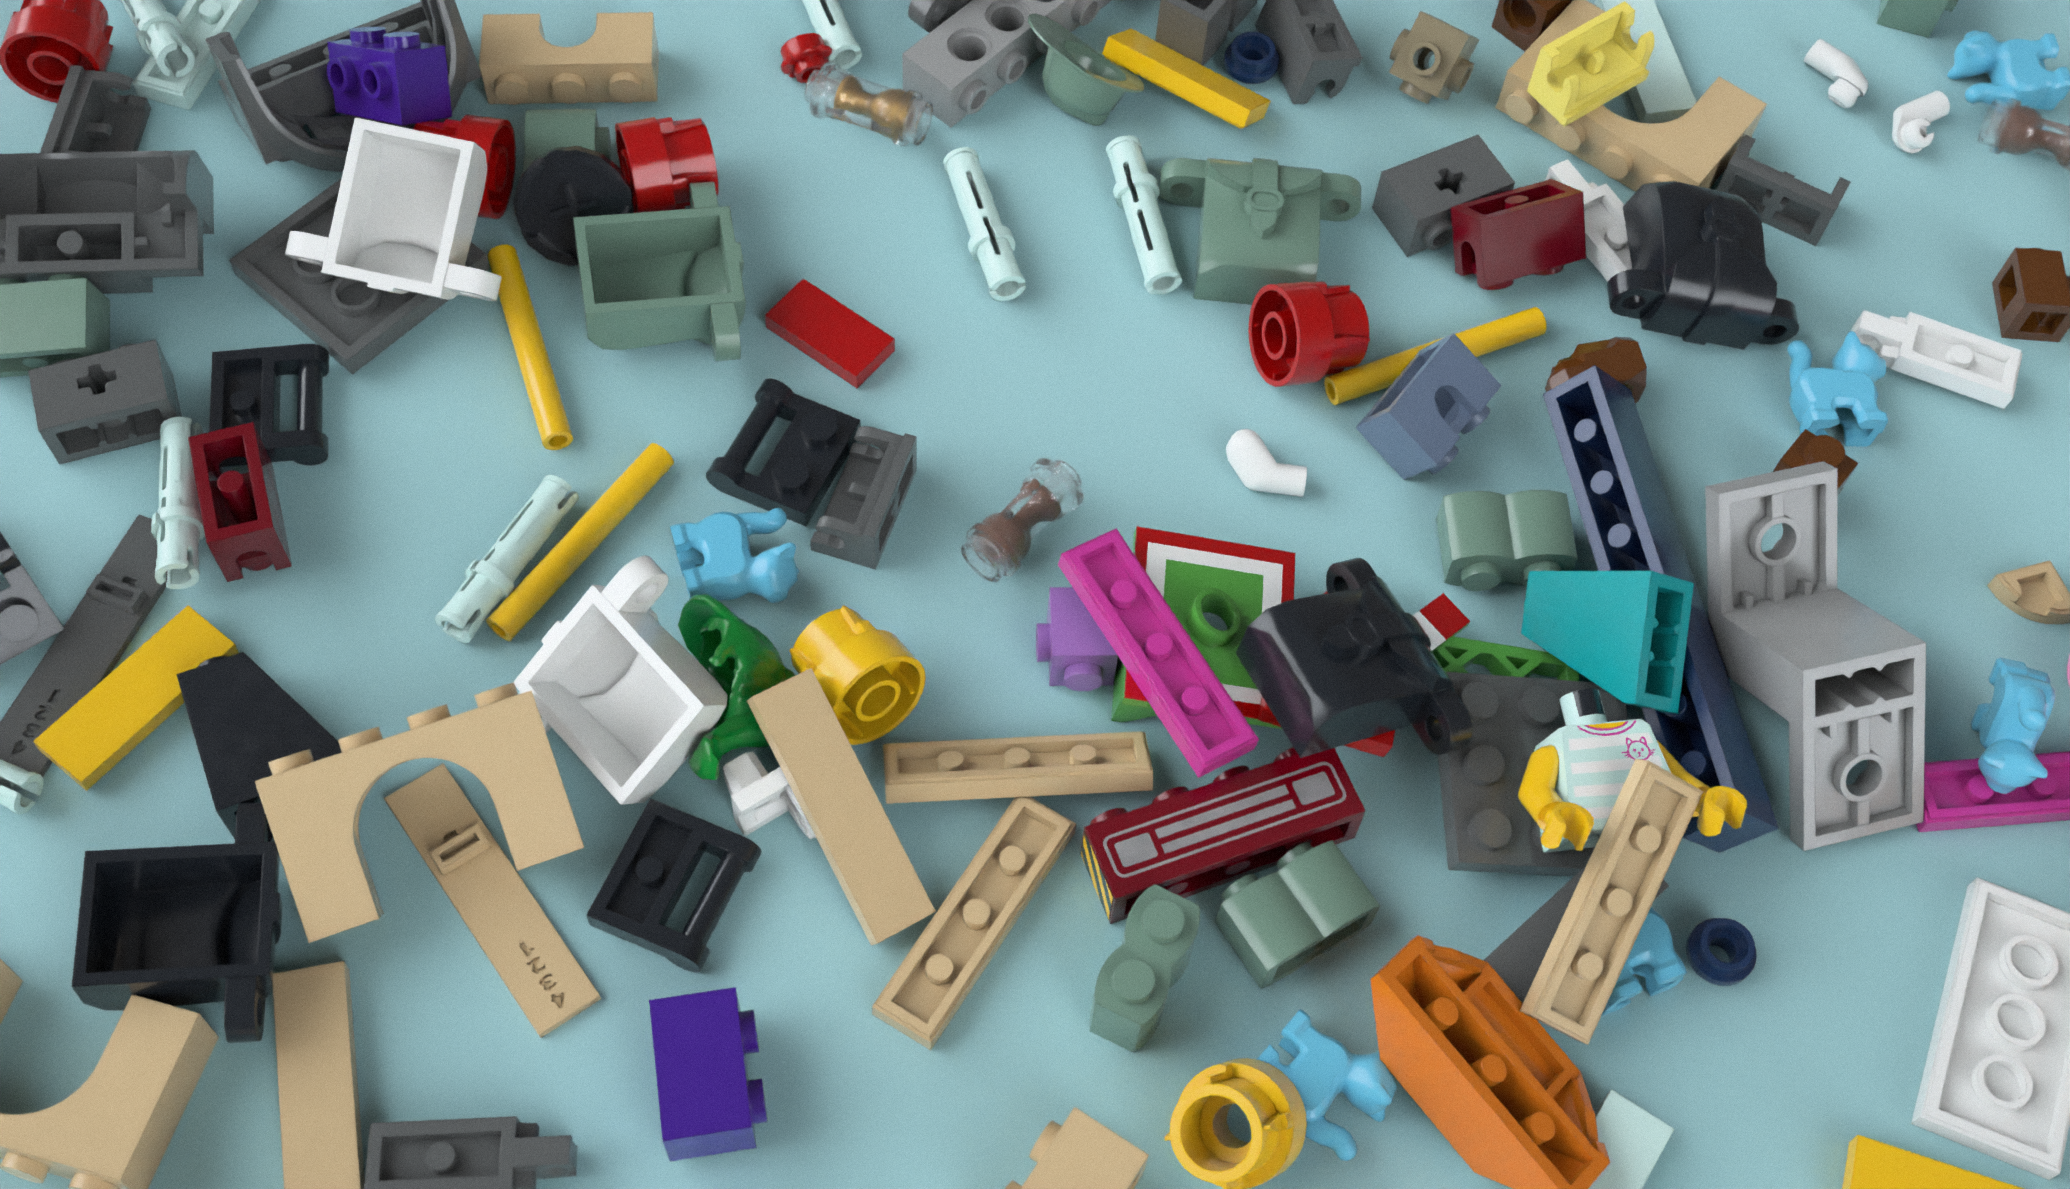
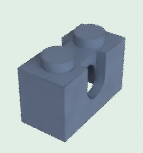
(1428, 406)

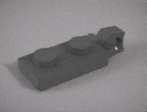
(465, 1154)

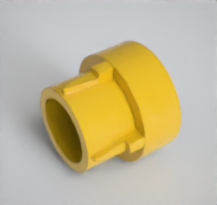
(862, 672)
(1202, 1133)

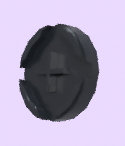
(565, 186)

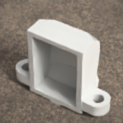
(404, 215)
(623, 686)

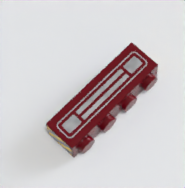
(1220, 829)

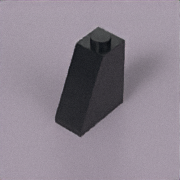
(243, 724)

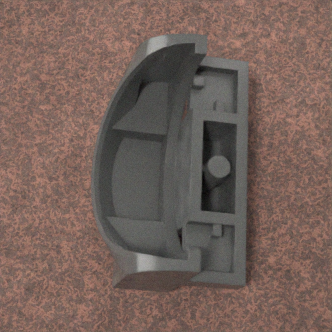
(104, 216)

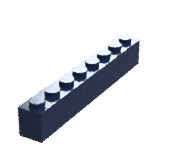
(1636, 531)

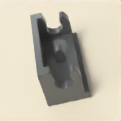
(1310, 45)
(94, 117)
(1781, 197)
(867, 497)

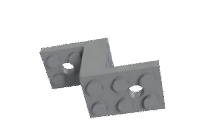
(1816, 656)

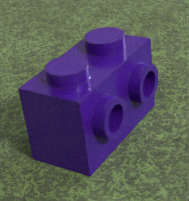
(389, 76)
(703, 1074)

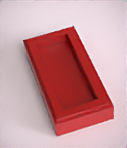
(830, 333)

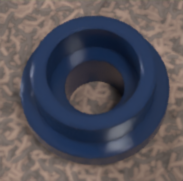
(1251, 58)
(1733, 939)

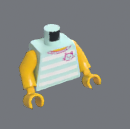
(1583, 767)

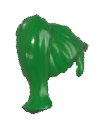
(742, 664)

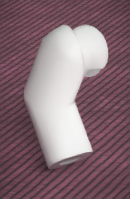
(1840, 68)
(1912, 119)
(1259, 469)

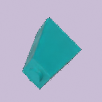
(1614, 629)

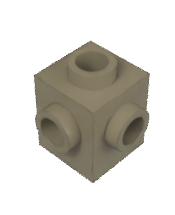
(1451, 64)

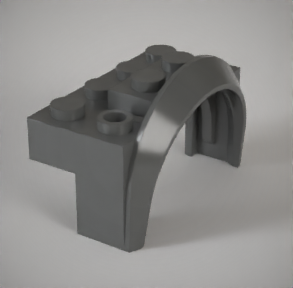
(294, 89)

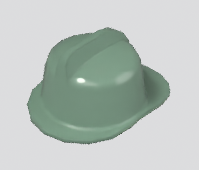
(1080, 77)

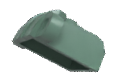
(1256, 220)
(663, 276)

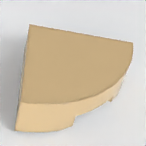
(2034, 593)

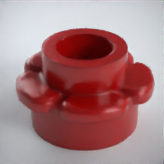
(804, 55)

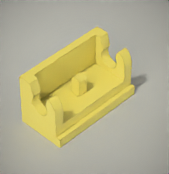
(1591, 65)

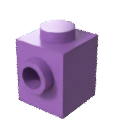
(1074, 644)

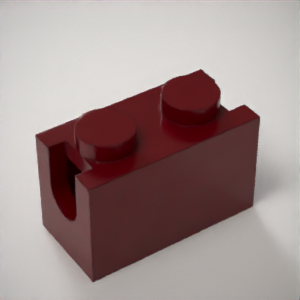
(1519, 233)
(238, 509)

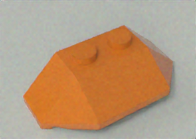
(1485, 1070)

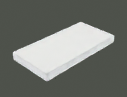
(2003, 1033)

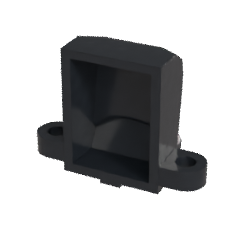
(1699, 269)
(1351, 667)
(184, 925)

